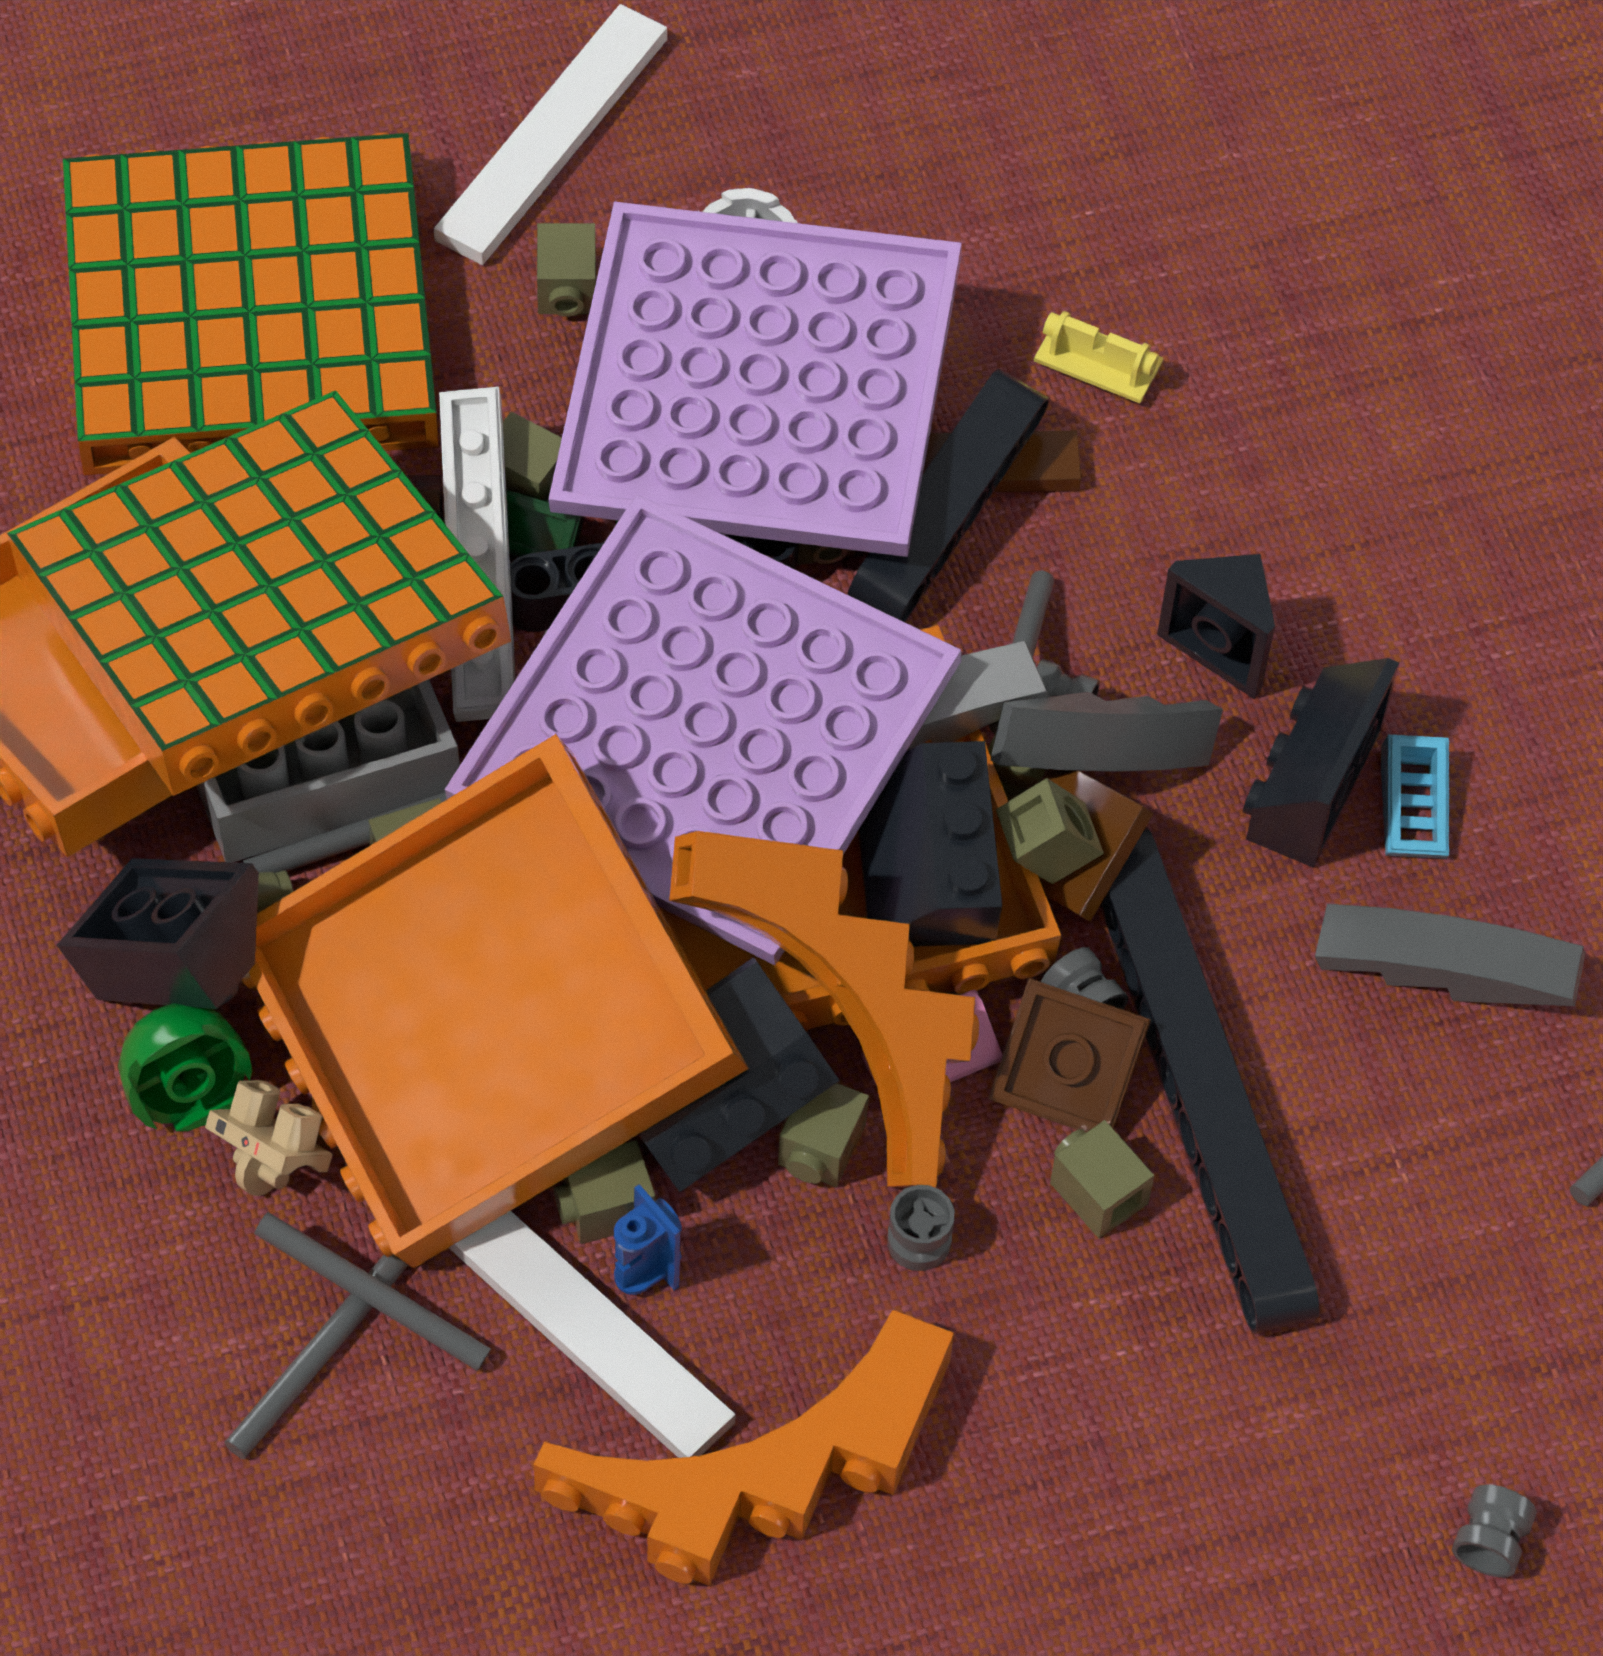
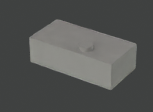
(334, 776)

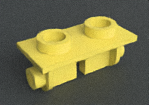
(1098, 358)

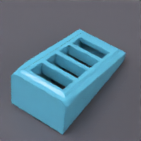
(1415, 751)

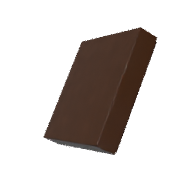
(1118, 827)
(1069, 1057)

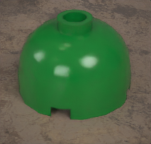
(181, 1066)

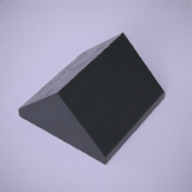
(1221, 617)

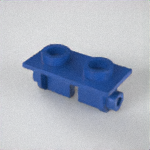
(647, 1245)

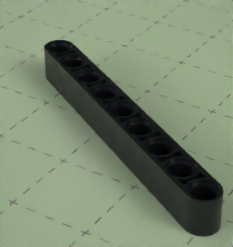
(1207, 1096)

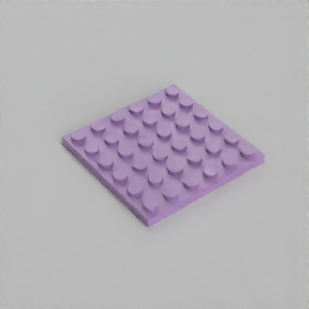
(759, 377)
(717, 699)

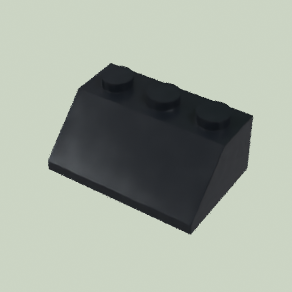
(1320, 758)
(934, 847)
(168, 933)
(780, 1080)

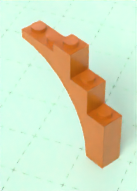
(862, 962)
(774, 1481)

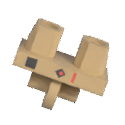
(268, 1146)

